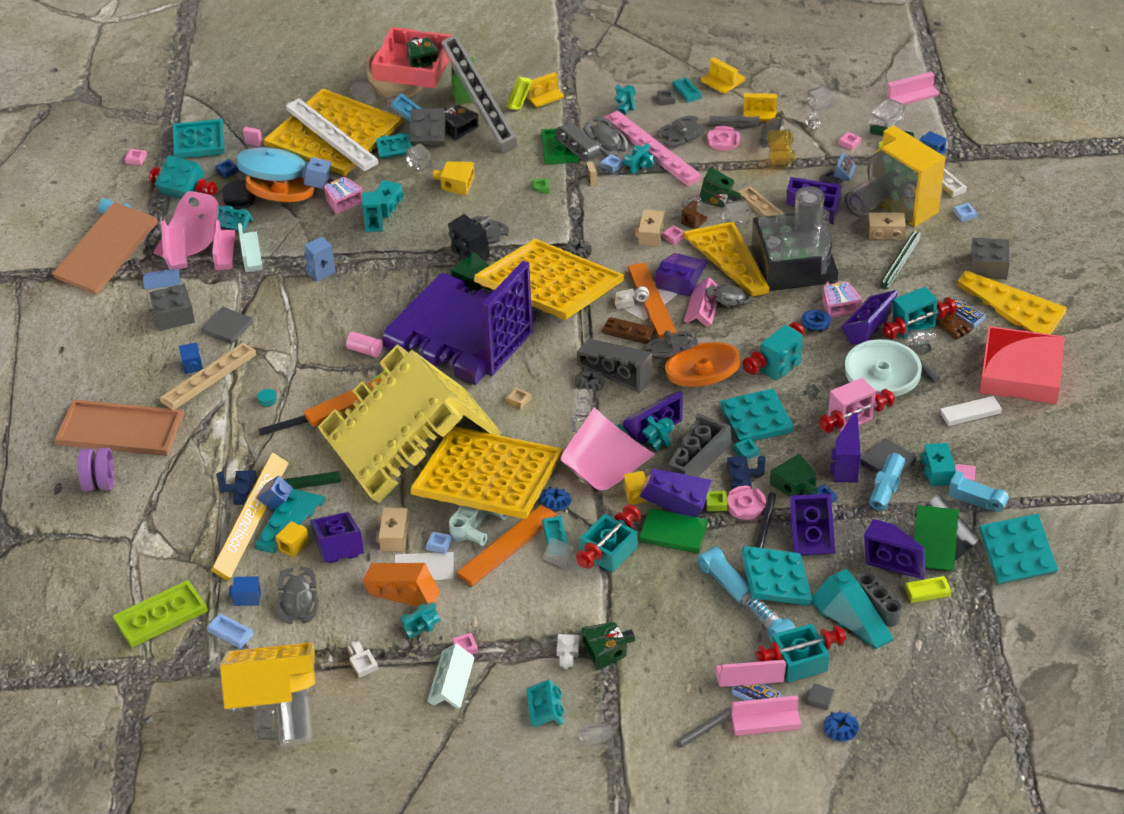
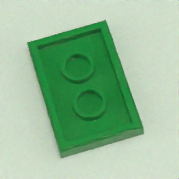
(554, 150)
(674, 530)
(937, 534)

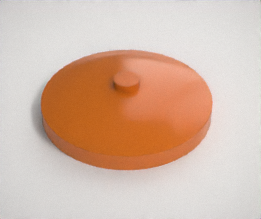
(281, 191)
(703, 364)

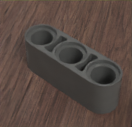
(577, 141)
(882, 599)

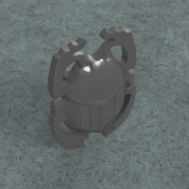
(773, 124)
(681, 129)
(606, 137)
(492, 228)
(729, 295)
(670, 344)
(297, 595)

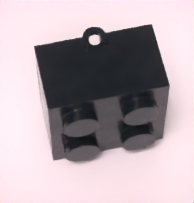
(468, 238)

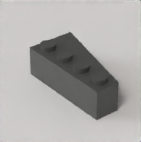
(617, 363)
(701, 446)

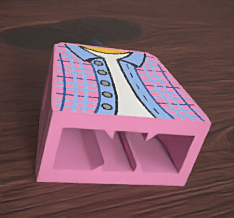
(342, 194)
(840, 299)

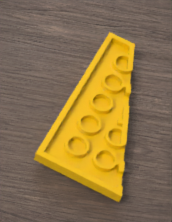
(729, 253)
(1013, 304)

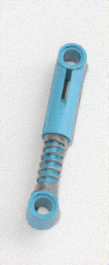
(714, 562)

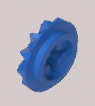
(822, 317)
(562, 501)
(844, 733)

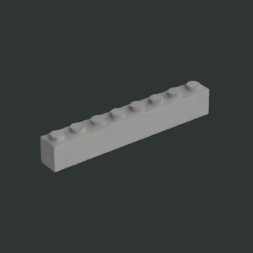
(479, 94)

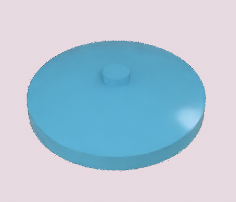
(270, 164)

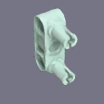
(464, 522)

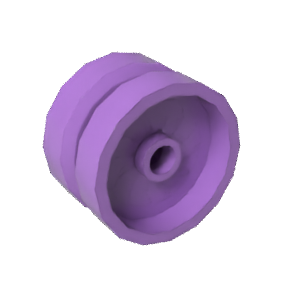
(96, 469)

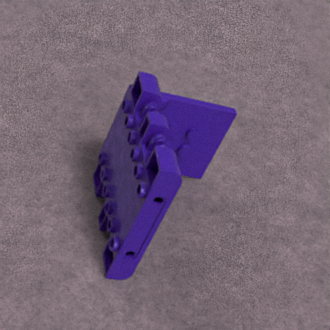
(470, 329)

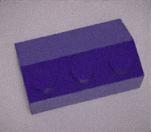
(869, 317)
(667, 407)

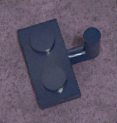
(740, 473)
(241, 488)

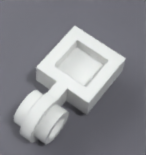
(627, 298)
(567, 649)
(361, 660)

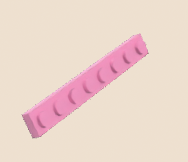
(660, 153)

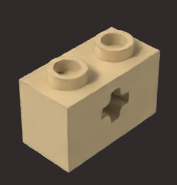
(886, 226)
(650, 228)
(393, 529)

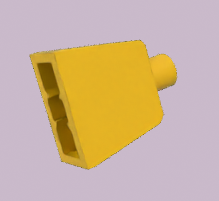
(456, 177)

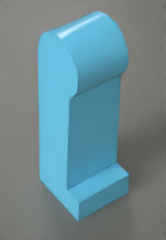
(977, 494)

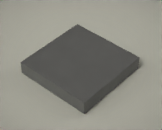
(227, 325)
(878, 455)

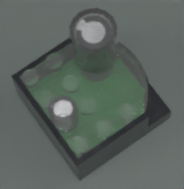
(795, 246)

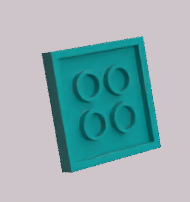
(198, 138)
(756, 415)
(1018, 549)
(776, 575)

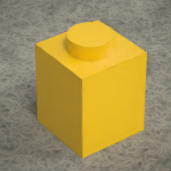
(633, 485)
(292, 539)

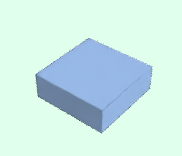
(612, 163)
(965, 212)
(439, 542)

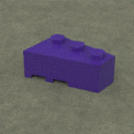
(831, 192)
(676, 491)

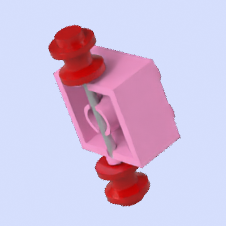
(854, 398)

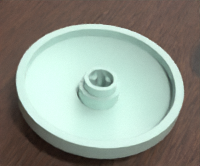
(884, 366)

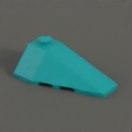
(848, 604)

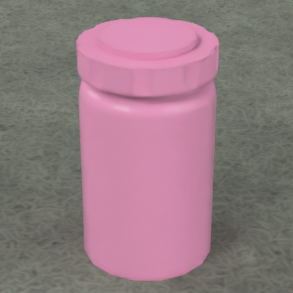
(364, 344)

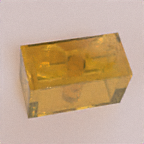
(780, 147)

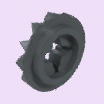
(584, 248)
(596, 383)

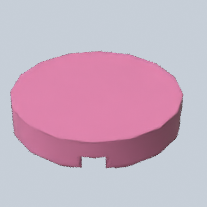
(723, 138)
(746, 502)

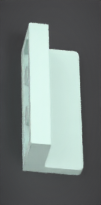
(250, 250)
(451, 676)

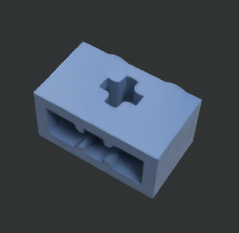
(316, 172)
(319, 258)

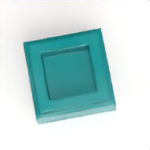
(746, 448)

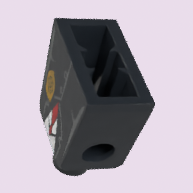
(460, 121)

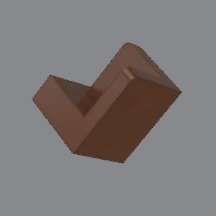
(691, 217)

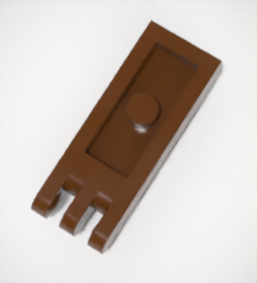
(953, 326)
(628, 330)

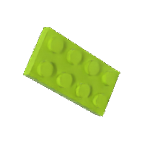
(160, 613)

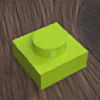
(716, 501)

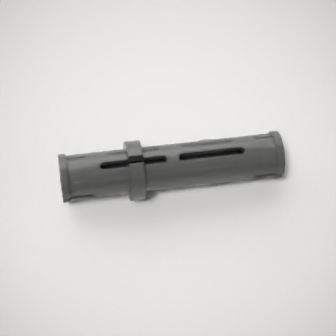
(731, 121)

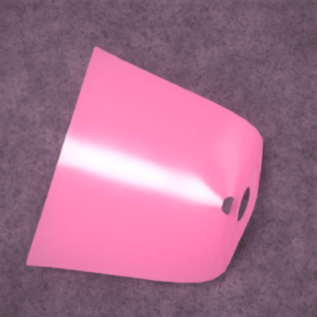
(198, 231)
(603, 452)

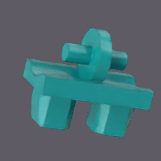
(625, 98)
(639, 158)
(658, 432)
(420, 620)

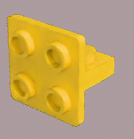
(722, 76)
(544, 90)
(760, 105)

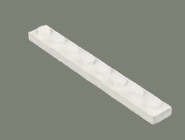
(332, 134)

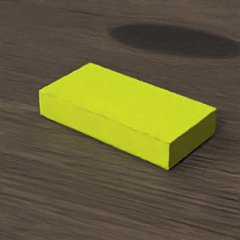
(518, 93)
(927, 589)

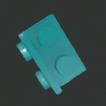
(393, 145)
(230, 218)
(545, 703)

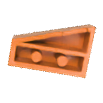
(401, 583)

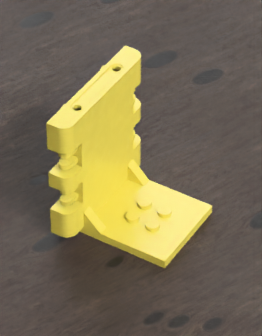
(398, 419)

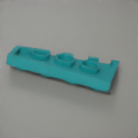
(295, 509)

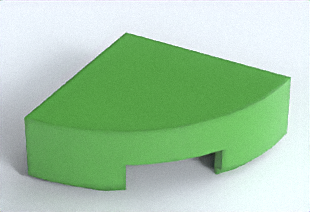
(541, 185)

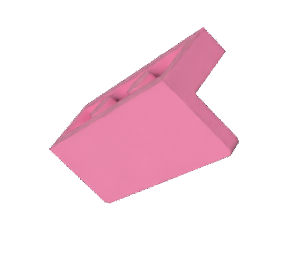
(912, 89)
(174, 246)
(223, 248)
(701, 304)
(750, 673)
(765, 715)

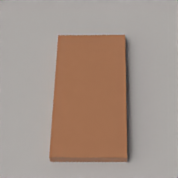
(105, 248)
(119, 427)

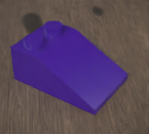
(679, 273)
(847, 453)
(812, 524)
(337, 537)
(893, 550)

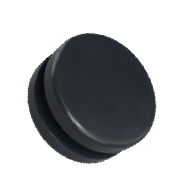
(237, 195)

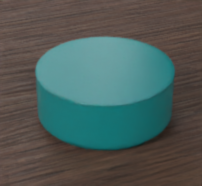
(267, 397)

